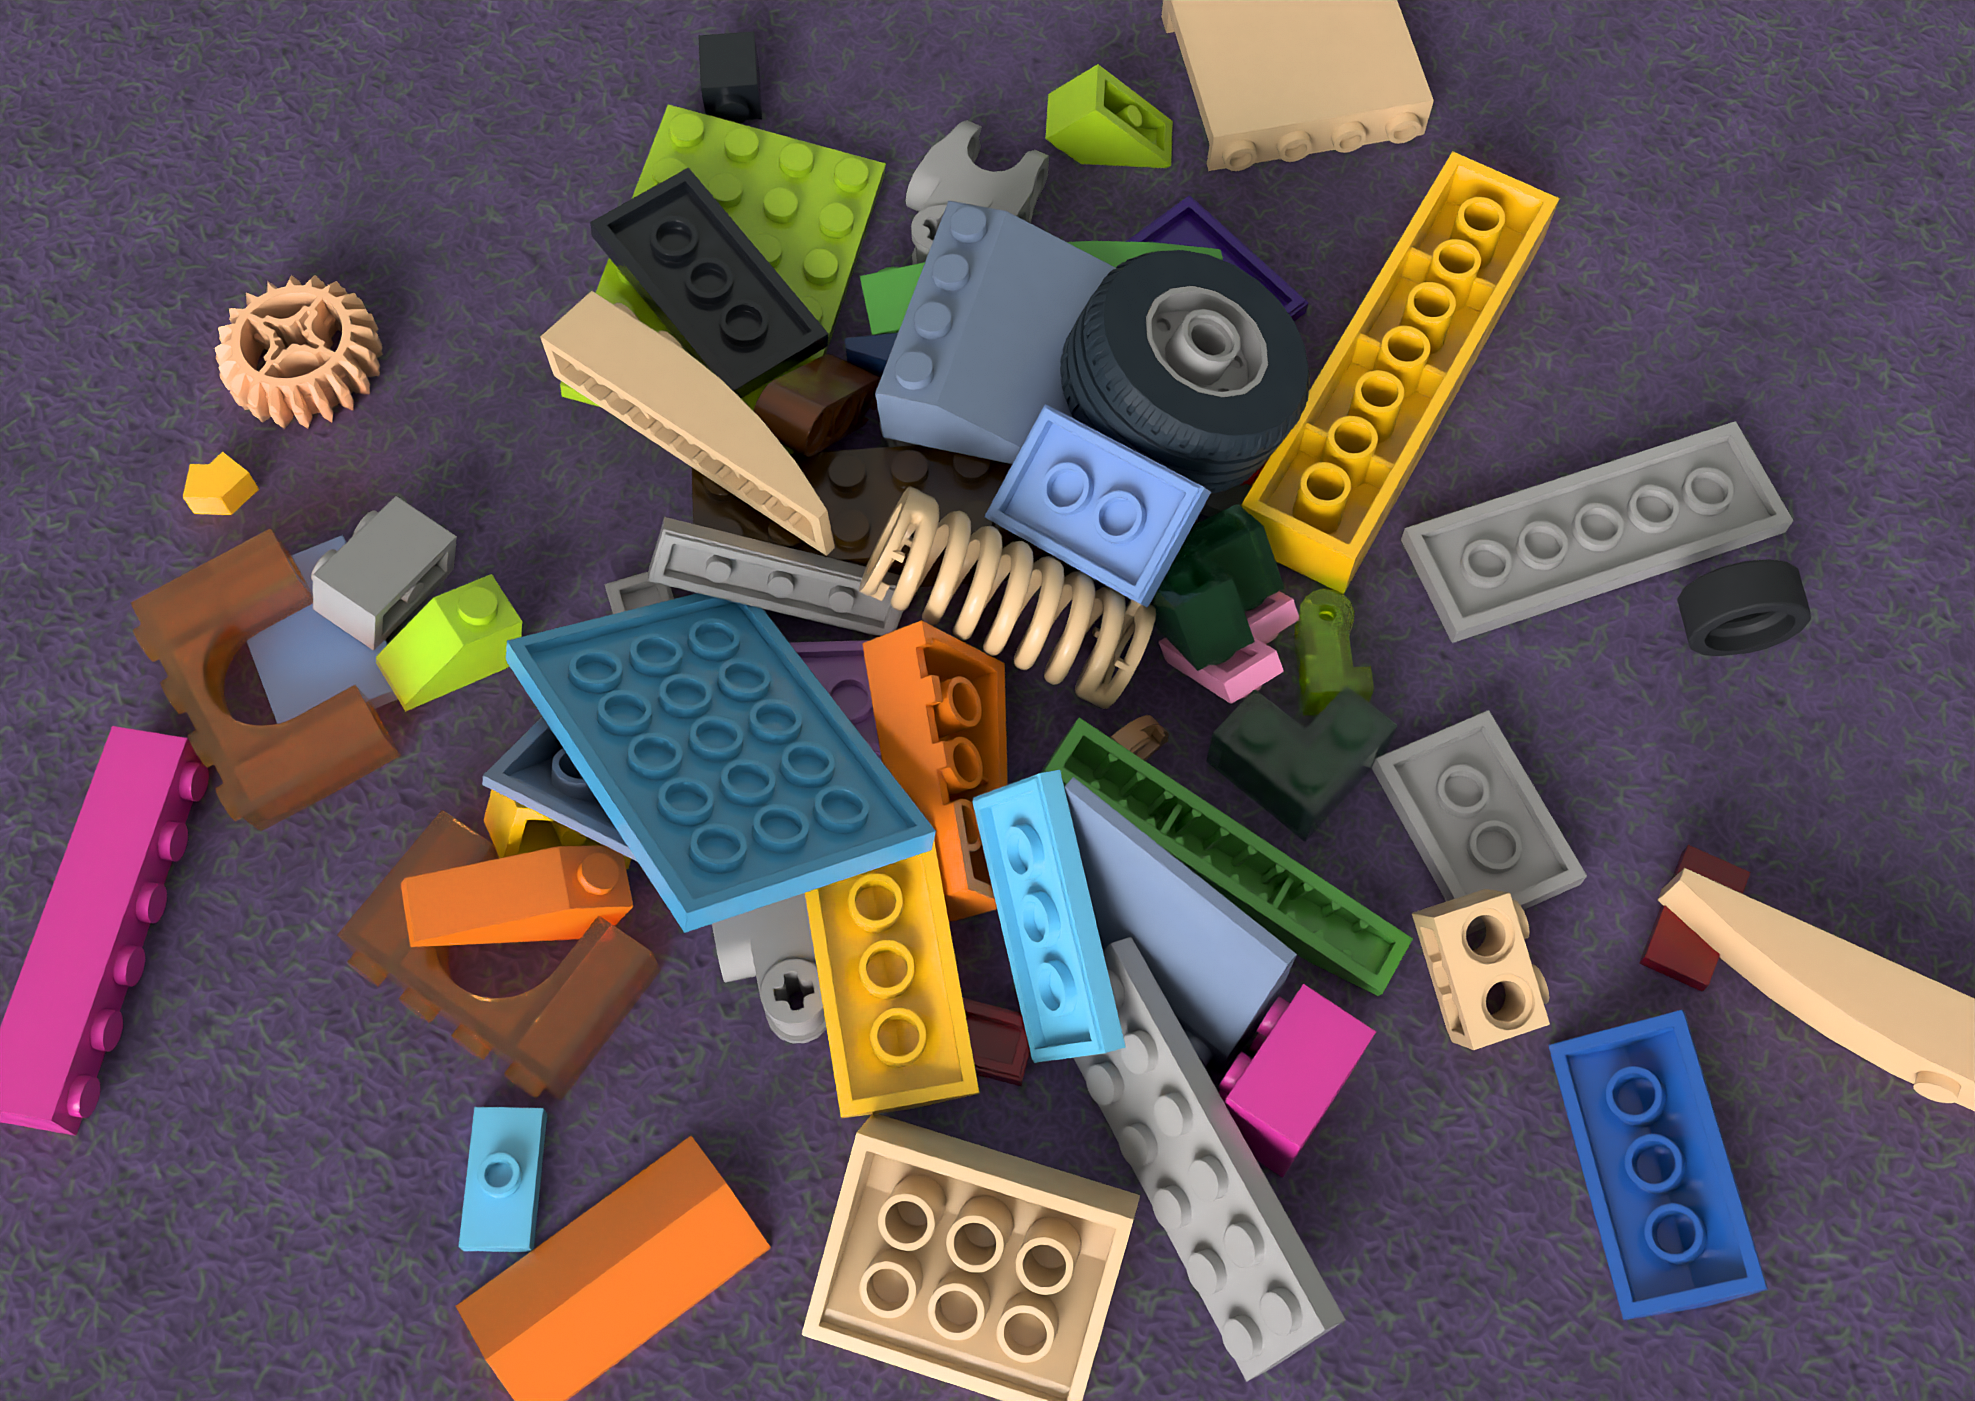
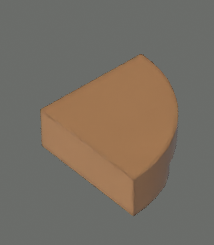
(1142, 740)

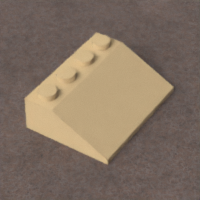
(969, 1264)

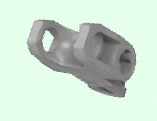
(951, 175)
(779, 951)

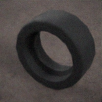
(1744, 607)

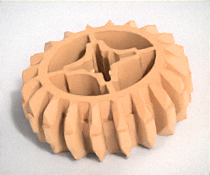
(299, 368)

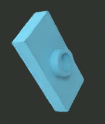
(503, 1179)

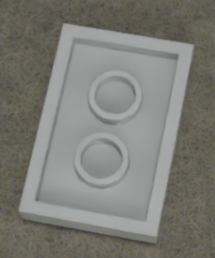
(1477, 816)

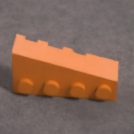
(944, 743)

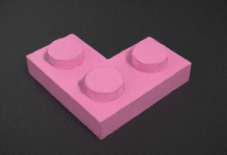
(1250, 665)

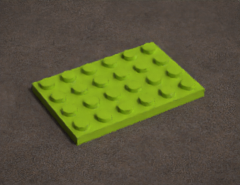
(788, 196)

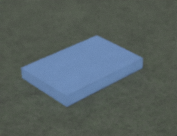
(1097, 505)
(313, 659)

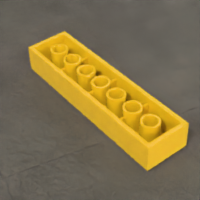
(1398, 369)

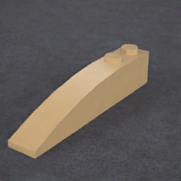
(684, 409)
(1838, 988)

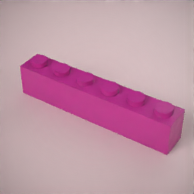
(95, 929)

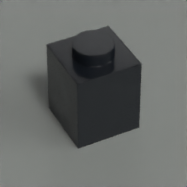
(730, 76)

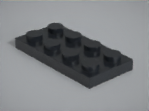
(709, 283)

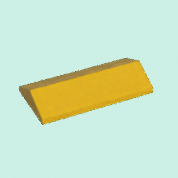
(891, 989)

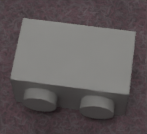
(382, 572)

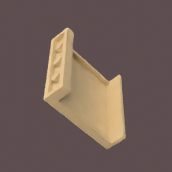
(1299, 76)

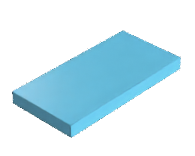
(1048, 919)

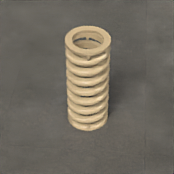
(962, 551)

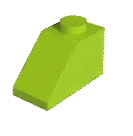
(1107, 123)
(450, 643)

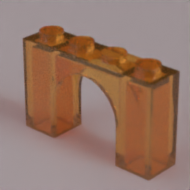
(197, 630)
(541, 1033)

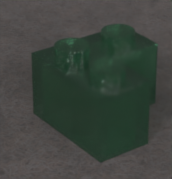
(1211, 584)
(1298, 770)

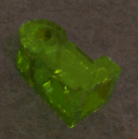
(1325, 651)

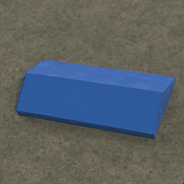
(1657, 1168)

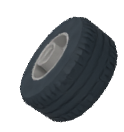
(1187, 366)

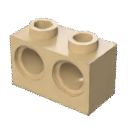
(1466, 976)

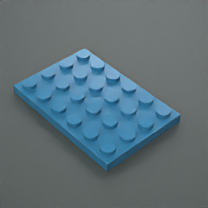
(717, 755)

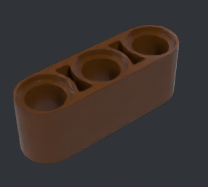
(818, 403)

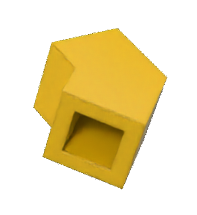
(218, 486)

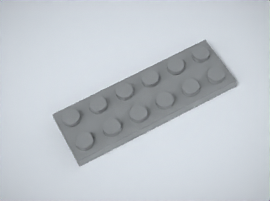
(1594, 531)
(1204, 1178)

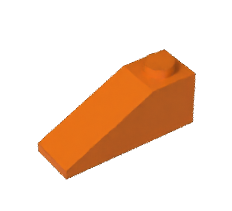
(518, 897)

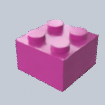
(1297, 1071)

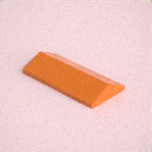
(612, 1277)

